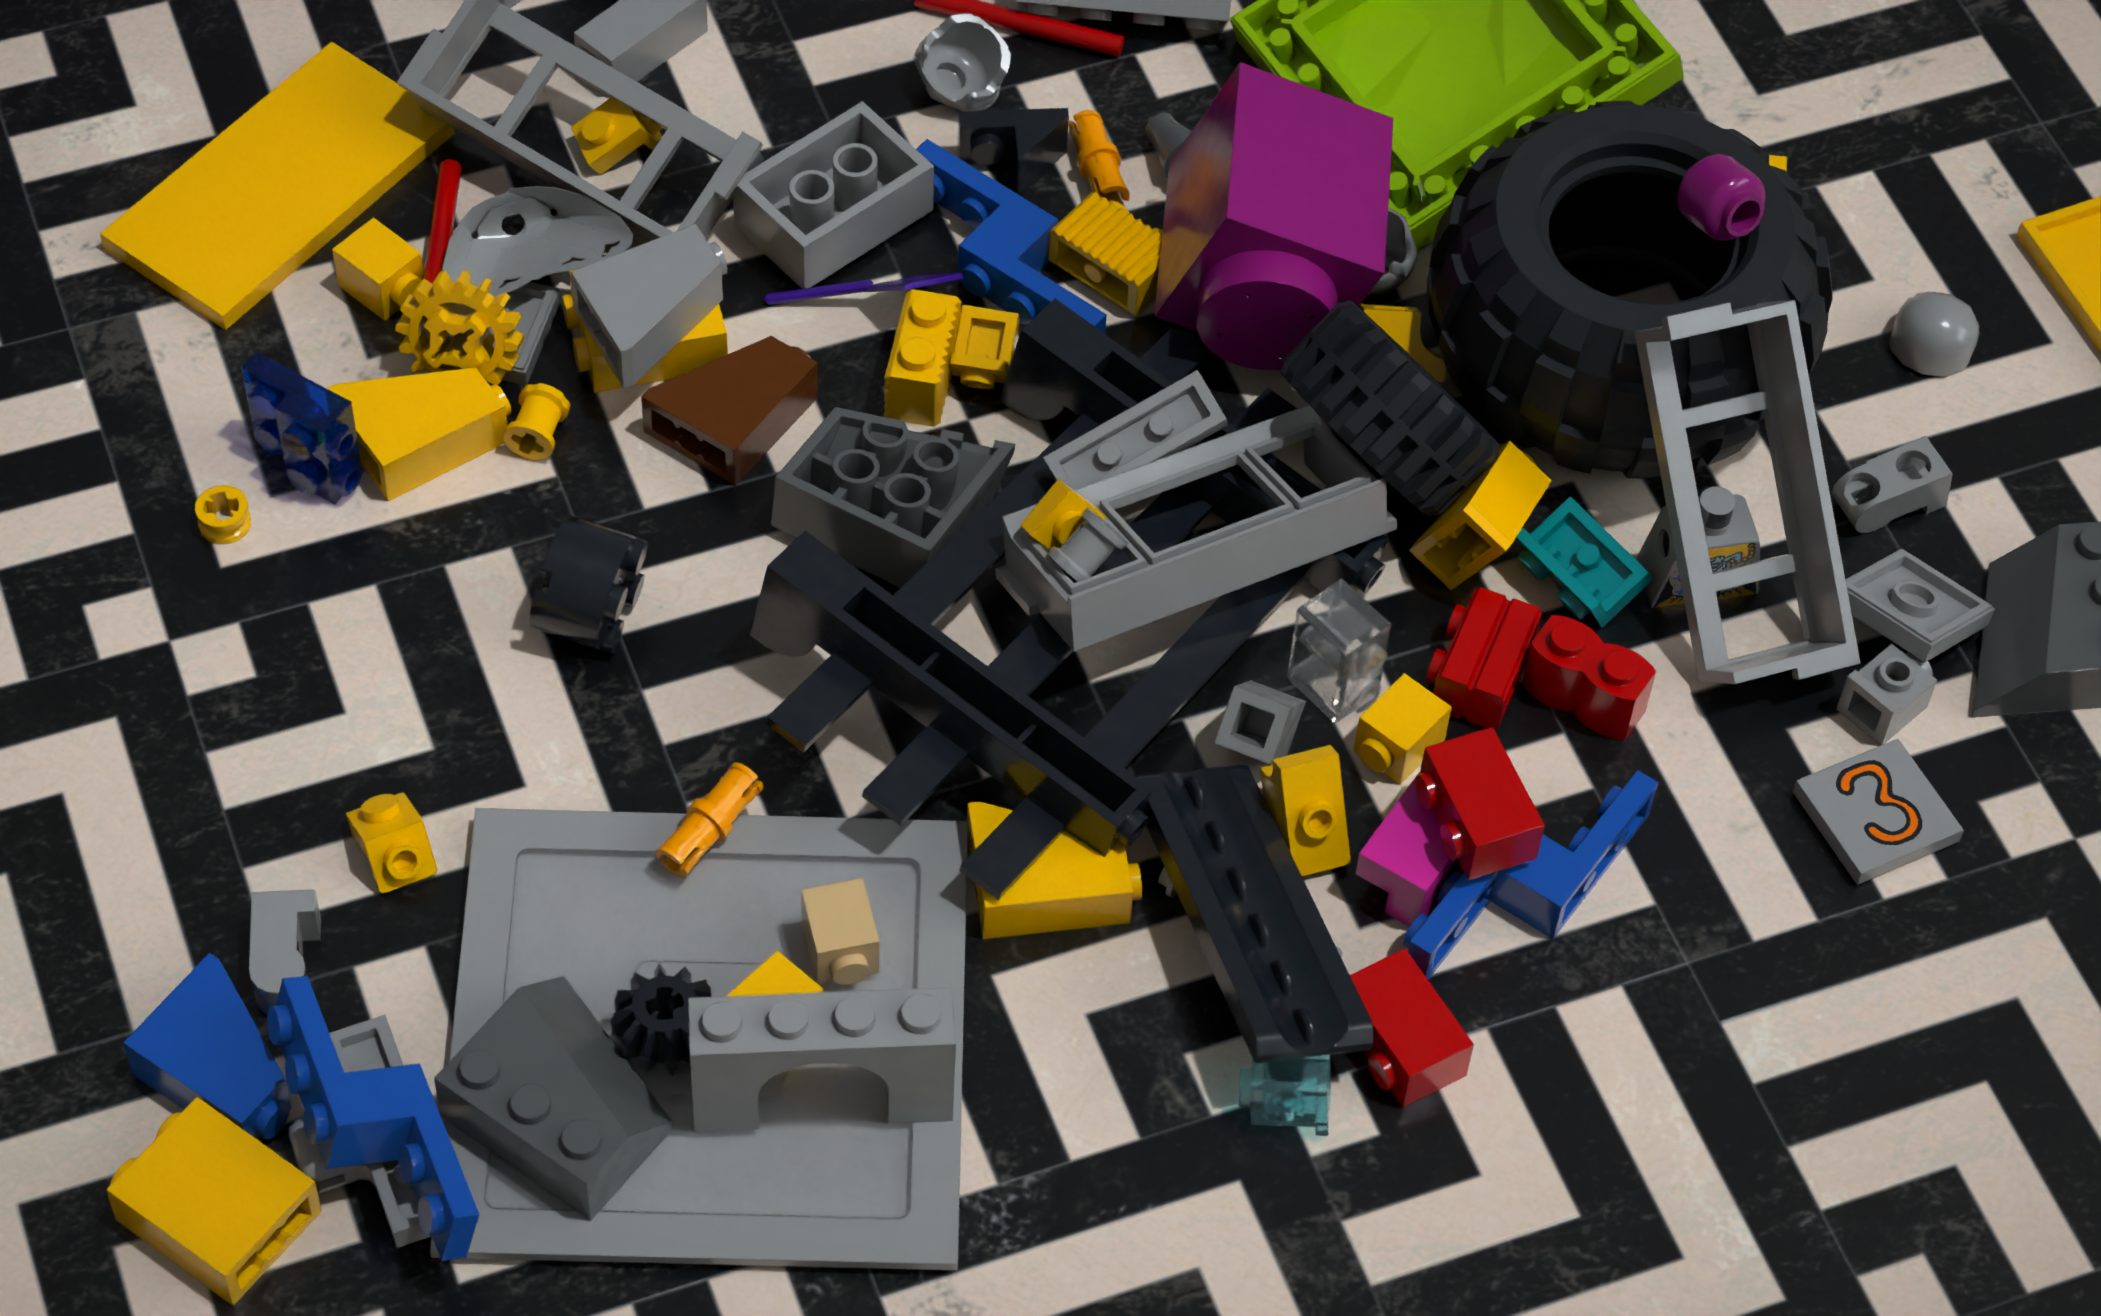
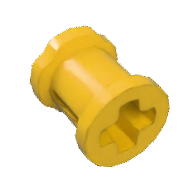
(534, 428)

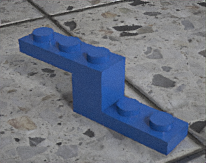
(1008, 241)
(1536, 891)
(373, 1118)

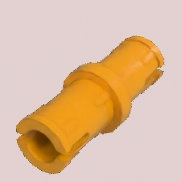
(1097, 157)
(709, 820)

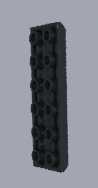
(1254, 915)

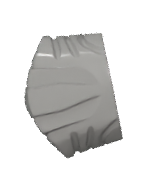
(963, 63)

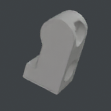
(1894, 486)
(276, 939)

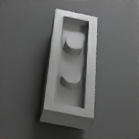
(1141, 434)

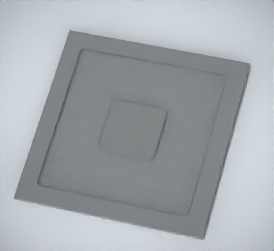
(825, 1167)

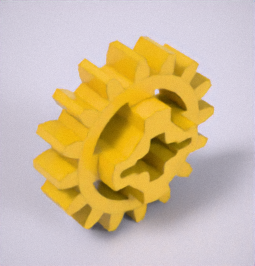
(454, 310)

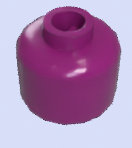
(1721, 197)

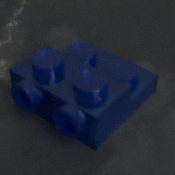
(306, 426)

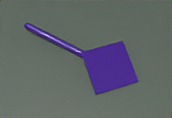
(860, 286)

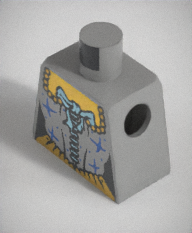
(1730, 543)

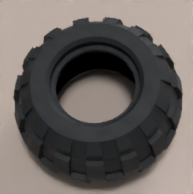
(1563, 358)

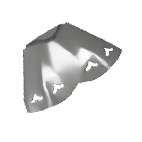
(544, 243)

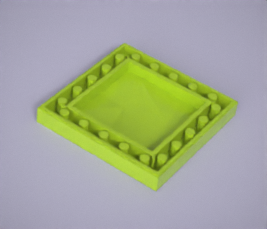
(1458, 73)

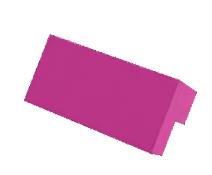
(1407, 859)

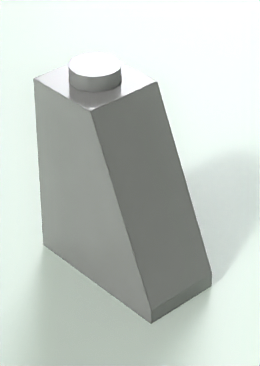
(648, 298)

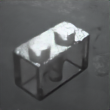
(1339, 651)

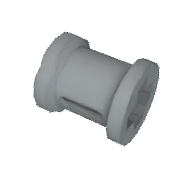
(1087, 546)

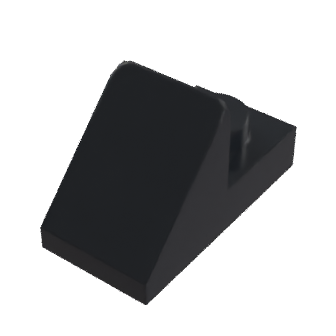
(1022, 137)

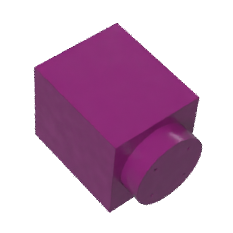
(1273, 216)

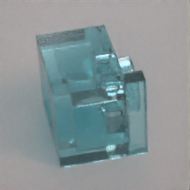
(1288, 1092)

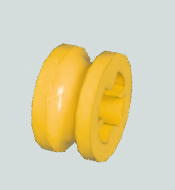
(223, 498)

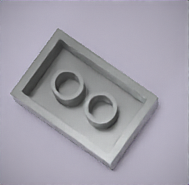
(833, 195)

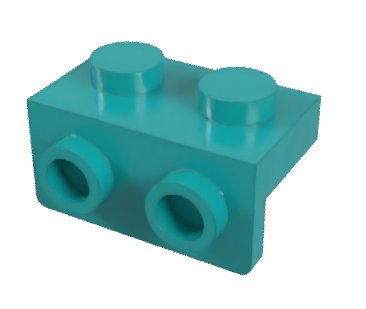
(1584, 562)

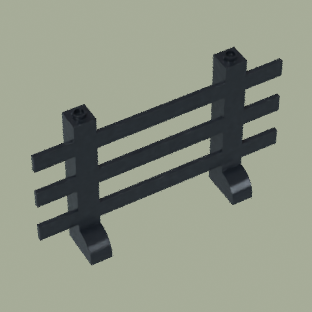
(985, 710)

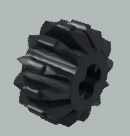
(641, 1017)

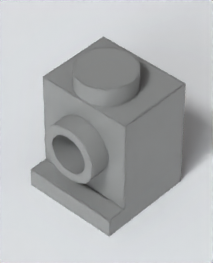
(1891, 683)

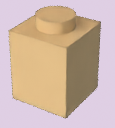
(840, 932)

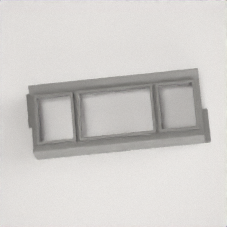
(448, 53)
(1801, 489)
(1215, 562)

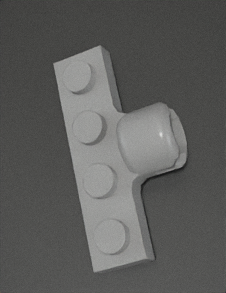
(364, 1048)

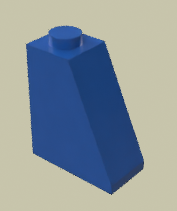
(211, 1049)

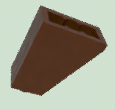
(733, 406)

